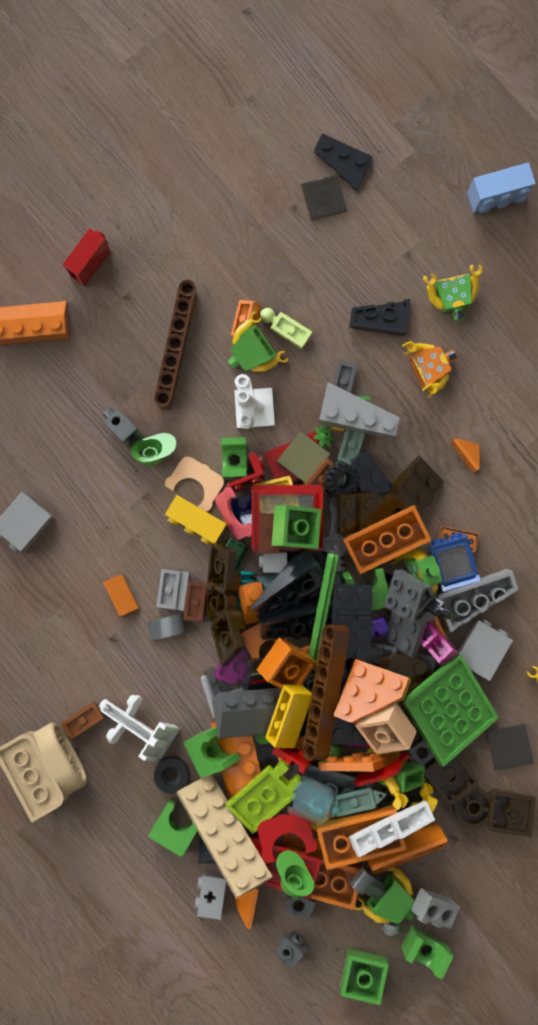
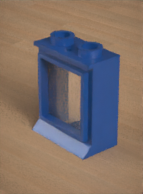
(454, 561)

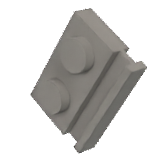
(172, 589)

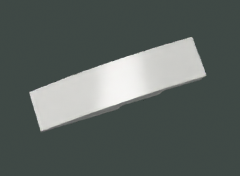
(391, 828)

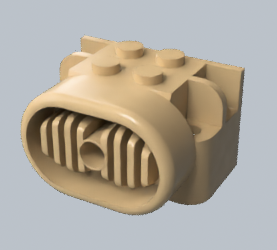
(42, 769)

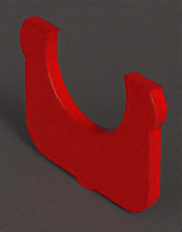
(389, 771)
(273, 828)

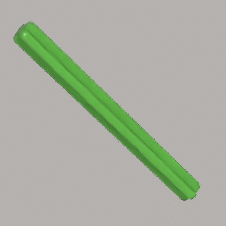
(323, 604)

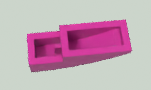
(437, 644)

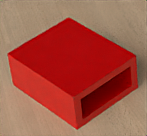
(87, 256)

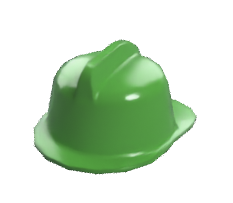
(153, 448)
(294, 875)

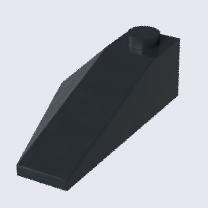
(297, 581)
(293, 621)

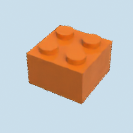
(286, 664)

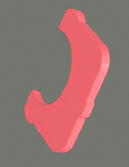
(223, 502)

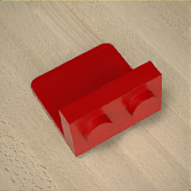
(258, 466)

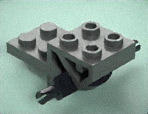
(411, 608)

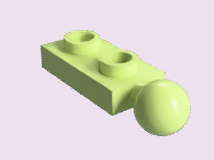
(286, 327)

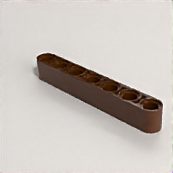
(175, 335)
(325, 692)

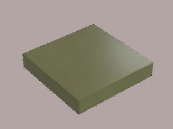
(302, 457)

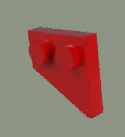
(294, 755)

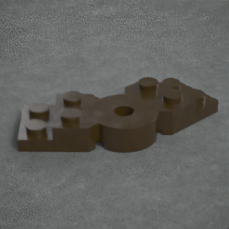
(411, 488)
(222, 603)
(498, 809)

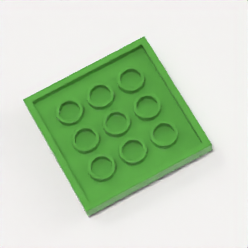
(449, 709)

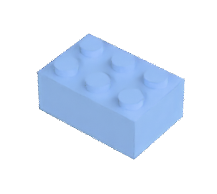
(501, 188)

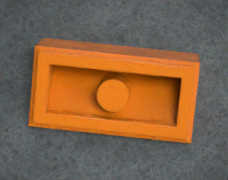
(243, 313)
(121, 595)

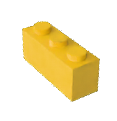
(195, 520)
(289, 716)

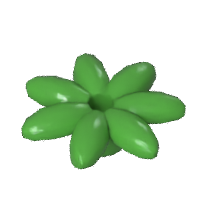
(324, 436)

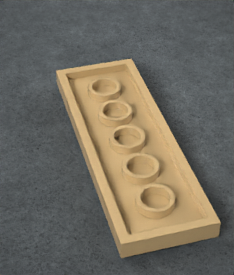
(224, 836)

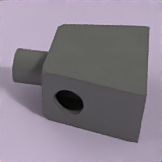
(122, 427)

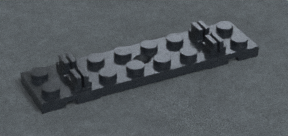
(354, 609)

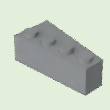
(354, 414)
(476, 597)

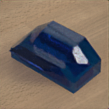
(242, 509)

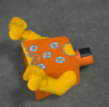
(430, 365)

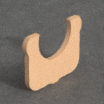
(202, 473)

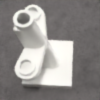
(252, 405)
(157, 740)

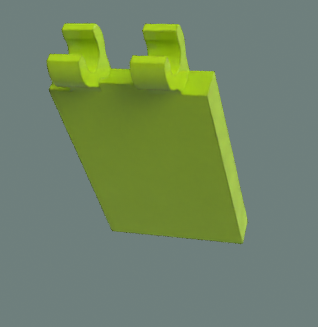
(263, 796)

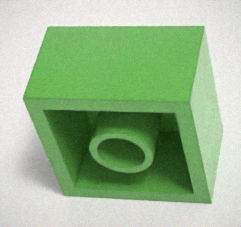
(296, 527)
(364, 976)

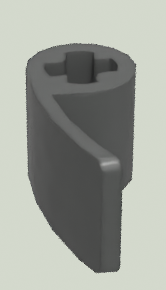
(166, 627)

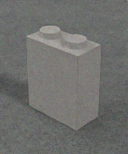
(23, 522)
(484, 648)

